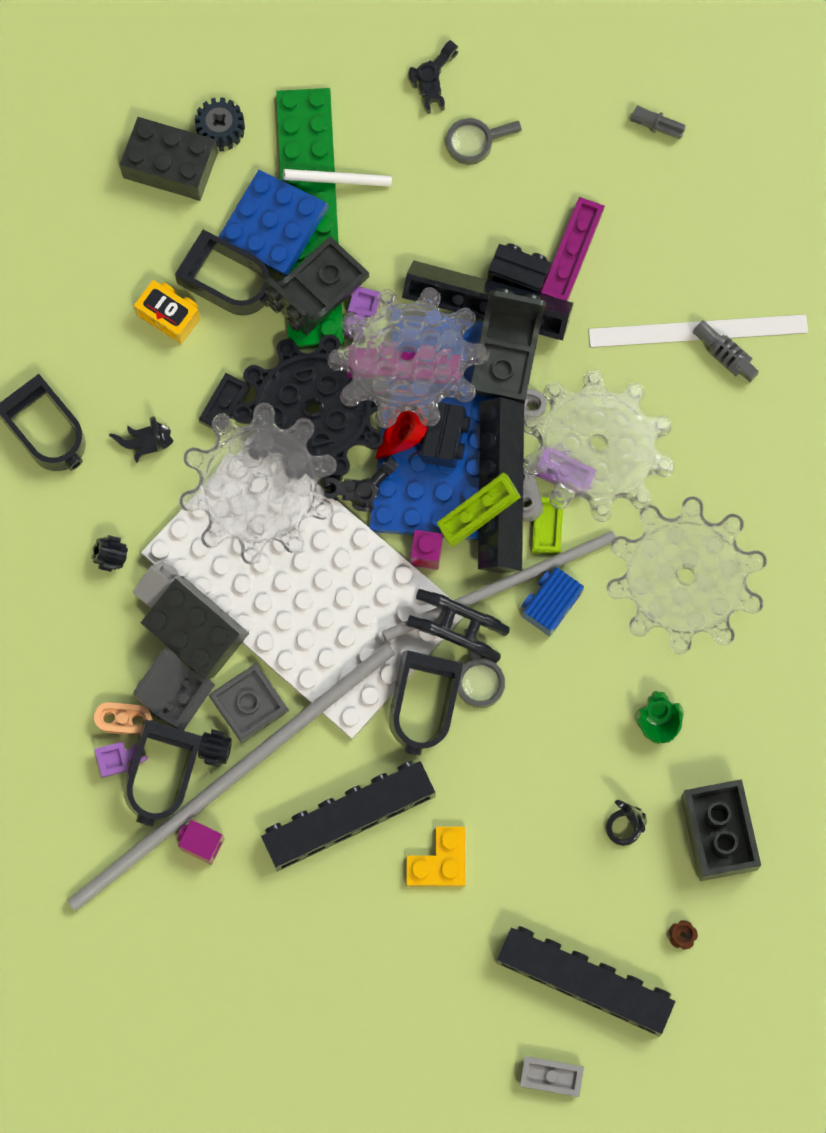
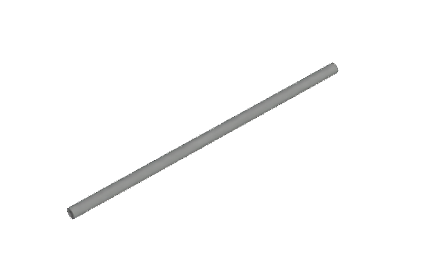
(230, 777)

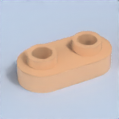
(123, 720)

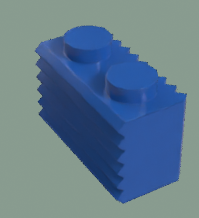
(552, 600)

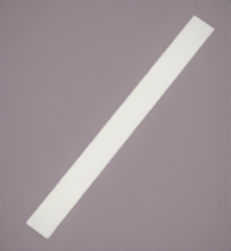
(683, 331)

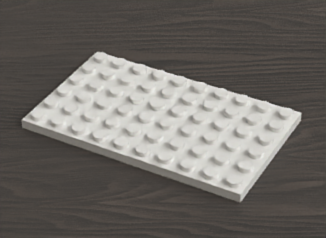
(314, 609)

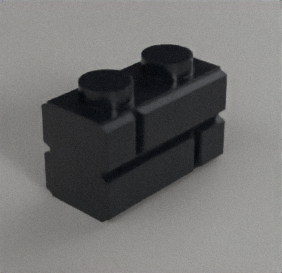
(519, 268)
(443, 441)

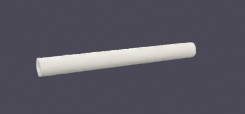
(337, 177)

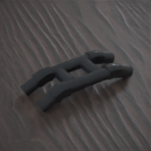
(443, 629)

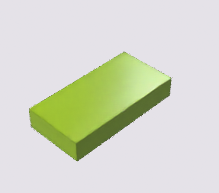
(548, 530)

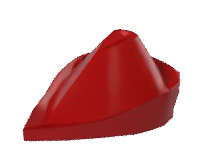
(402, 435)

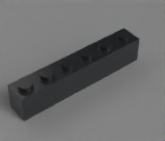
(472, 292)
(502, 452)
(348, 815)
(585, 981)

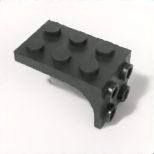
(316, 286)
(511, 337)

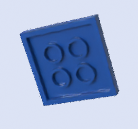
(274, 222)

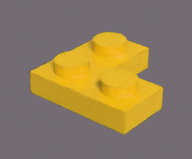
(445, 868)

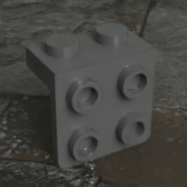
(172, 690)

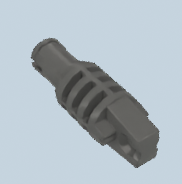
(726, 351)

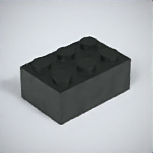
(169, 158)
(194, 628)
(720, 830)

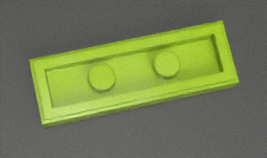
(478, 509)

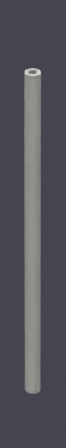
(508, 582)

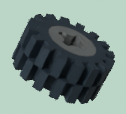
(226, 132)

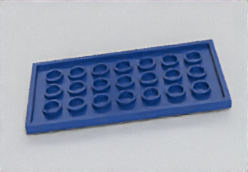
(425, 493)

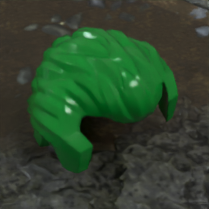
(660, 718)

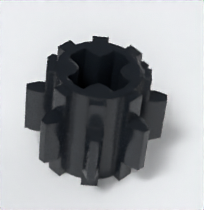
(109, 553)
(215, 748)

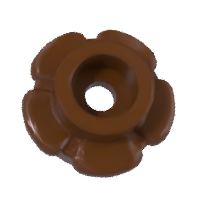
(687, 928)

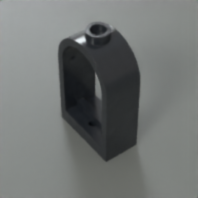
(195, 260)
(22, 399)
(431, 665)
(170, 736)

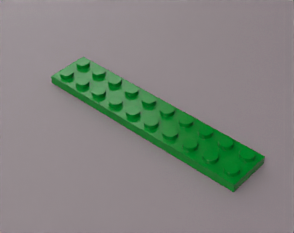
(307, 144)

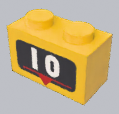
(167, 311)

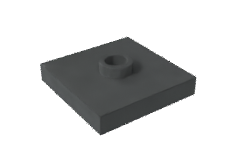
(248, 703)

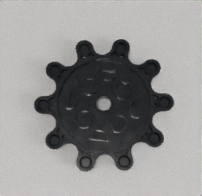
(306, 380)

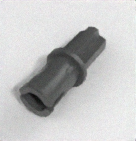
(657, 122)

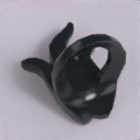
(148, 439)
(634, 816)

